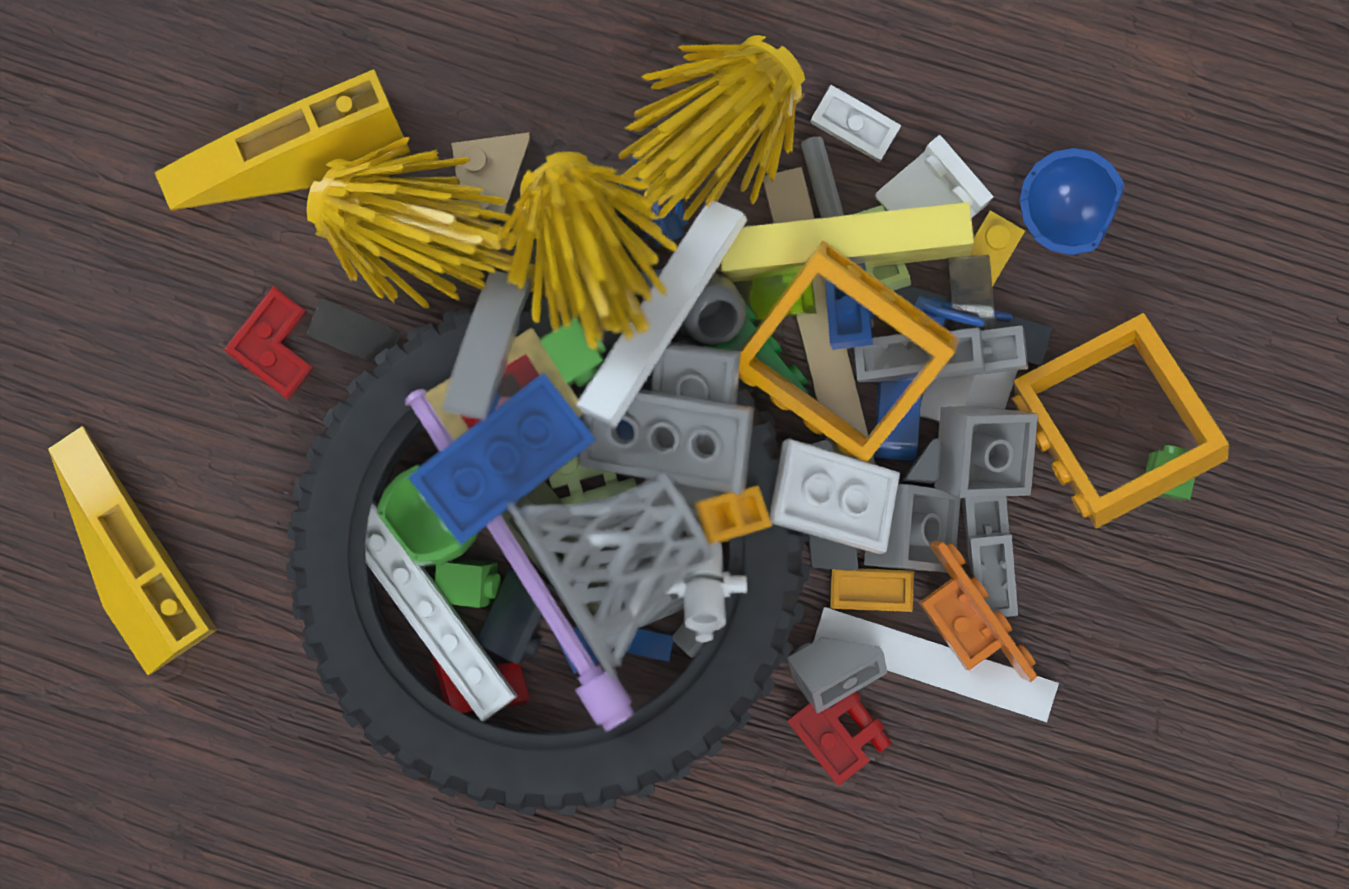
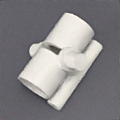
(705, 593)

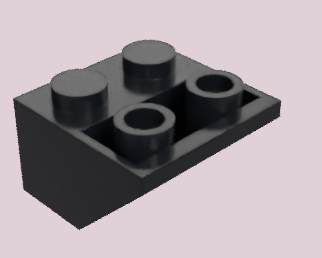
(514, 621)

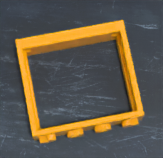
(883, 303)
(1212, 444)

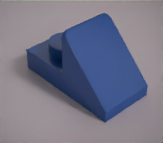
(847, 318)

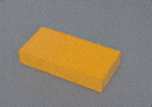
(872, 590)

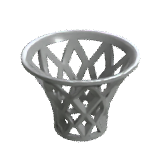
(640, 543)

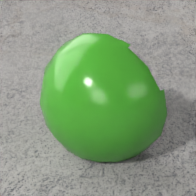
(416, 524)

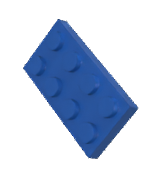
(501, 459)

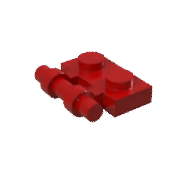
(831, 742)

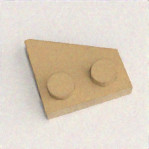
(492, 166)

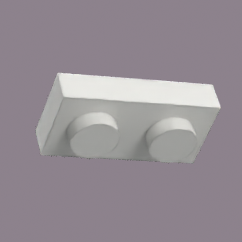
(855, 123)

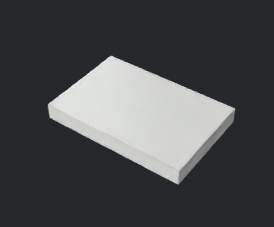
(834, 496)

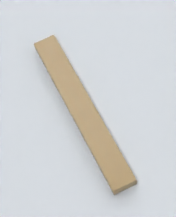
(828, 368)

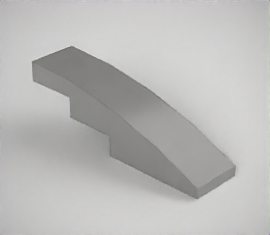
(486, 347)
(976, 354)
(991, 551)

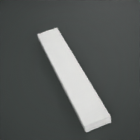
(684, 280)
(436, 621)
(940, 666)

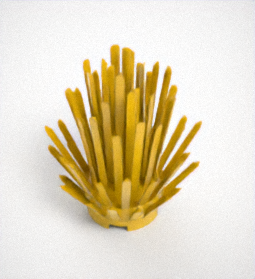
(749, 93)
(407, 222)
(582, 259)

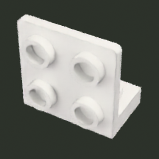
(935, 180)

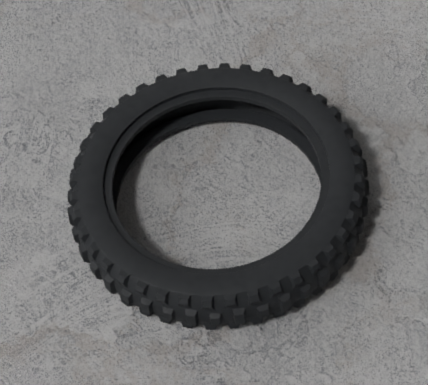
(410, 718)

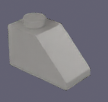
(834, 669)

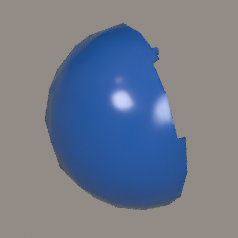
(1071, 200)

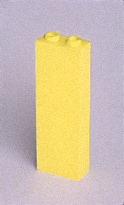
(863, 238)

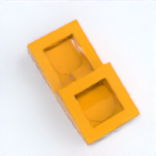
(733, 515)

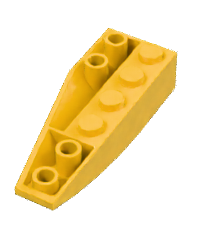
(285, 147)
(126, 559)

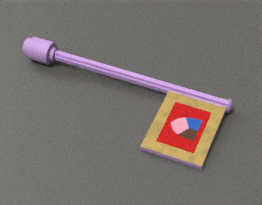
(526, 361)

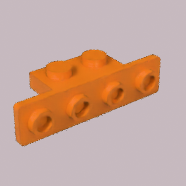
(966, 619)

